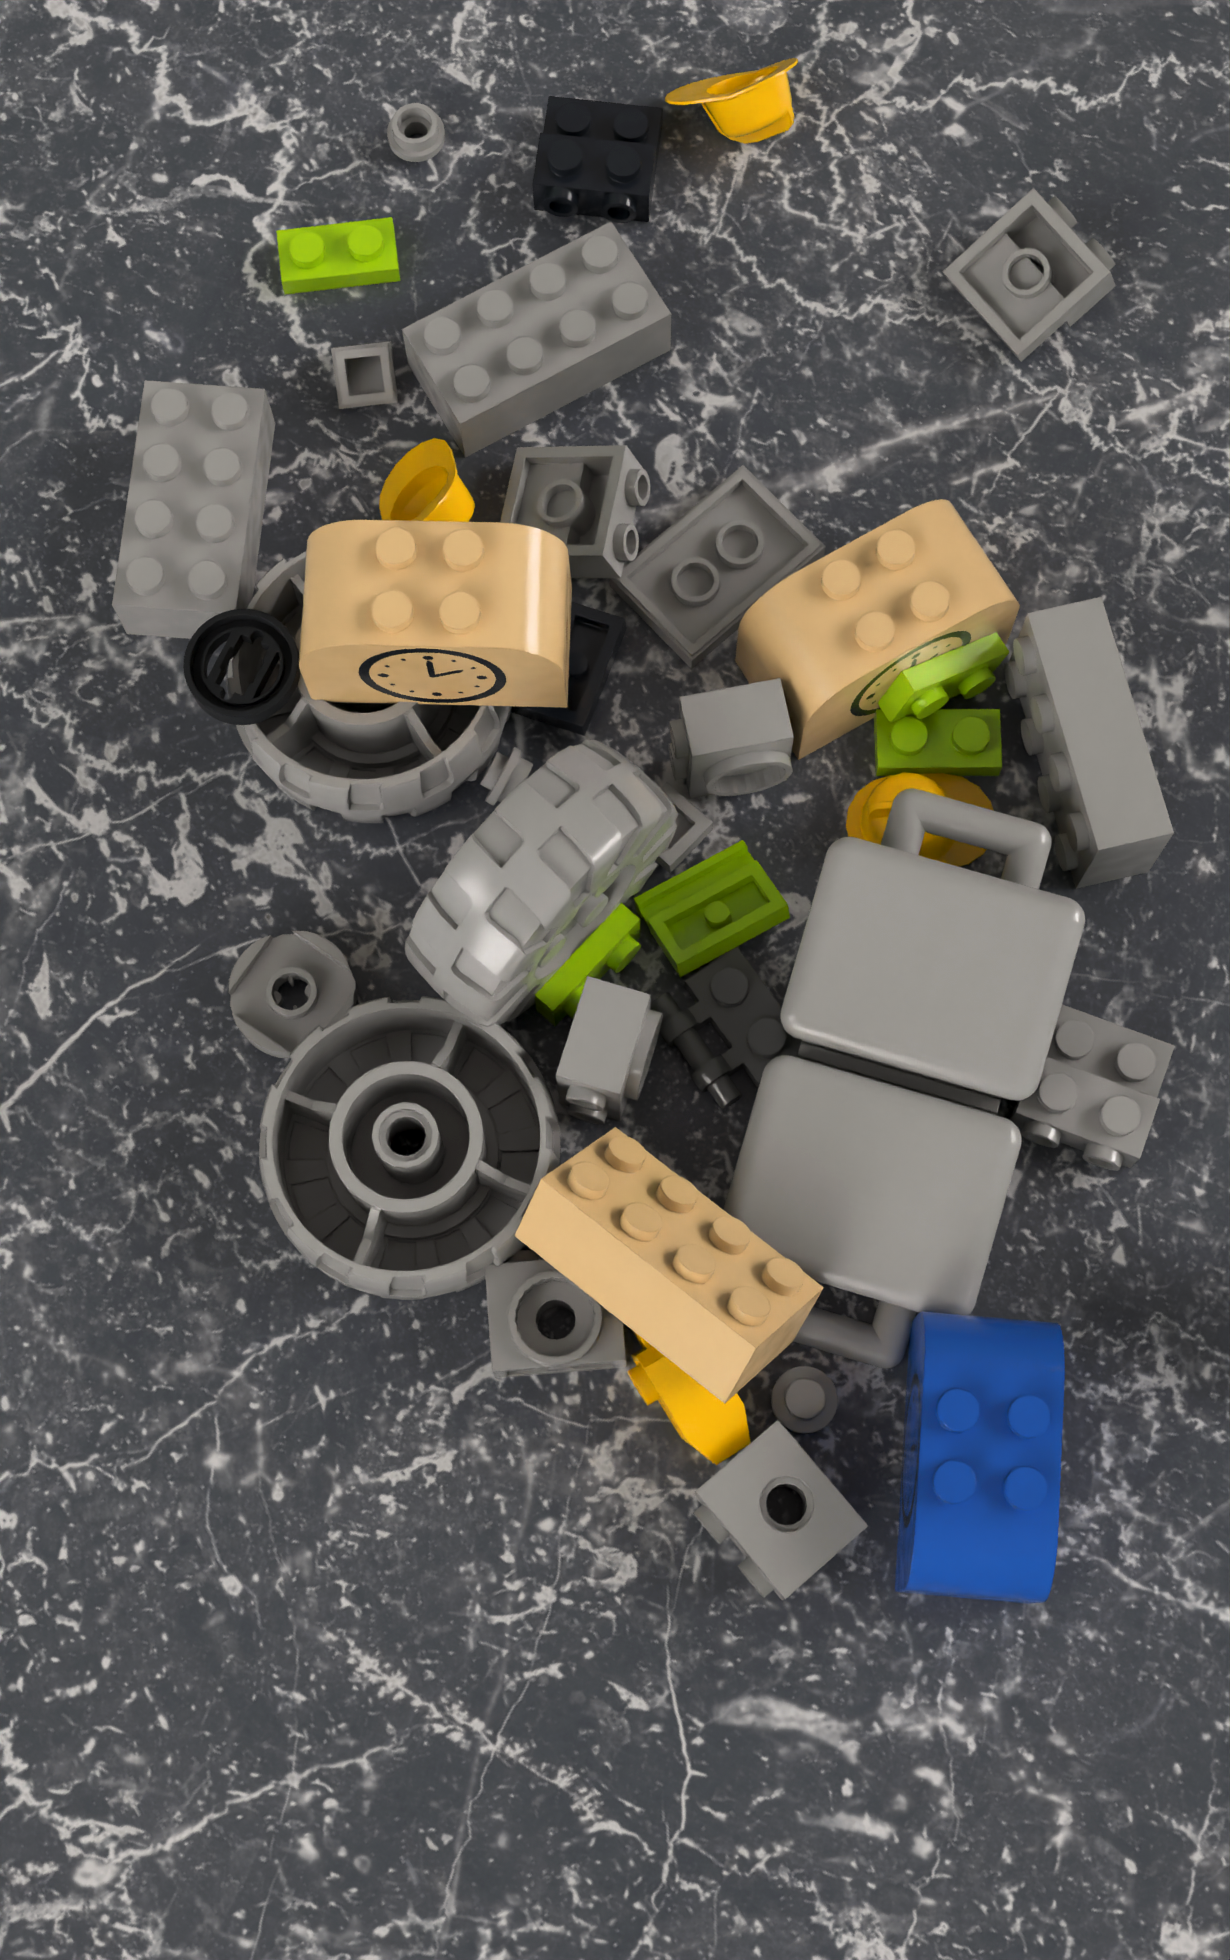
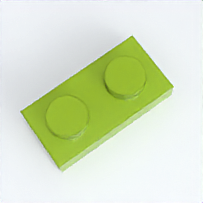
(338, 255)
(931, 683)
(944, 742)
(607, 948)

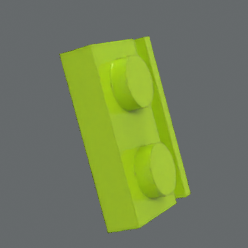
(711, 908)

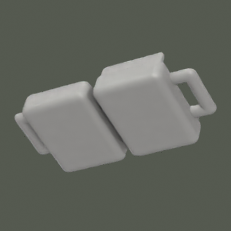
(915, 1016)

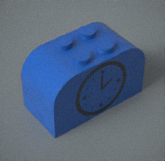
(981, 1458)

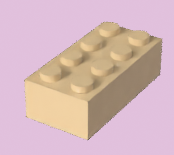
(668, 1262)

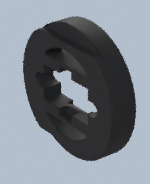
(235, 628)

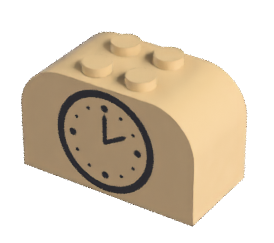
(436, 614)
(867, 614)

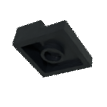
(597, 159)

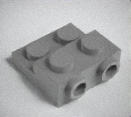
(1032, 273)
(583, 499)
(1096, 1090)

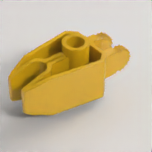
(696, 1414)

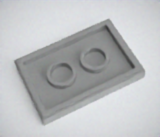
(715, 565)

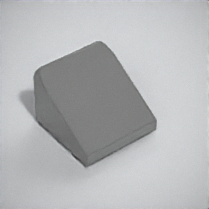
(364, 374)

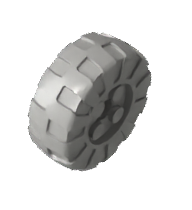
(357, 756)
(539, 880)
(421, 1218)

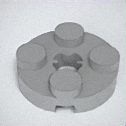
(283, 959)

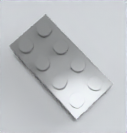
(538, 338)
(193, 507)
(1087, 744)

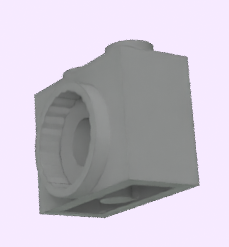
(732, 740)
(607, 1051)
(515, 1301)
(775, 1553)

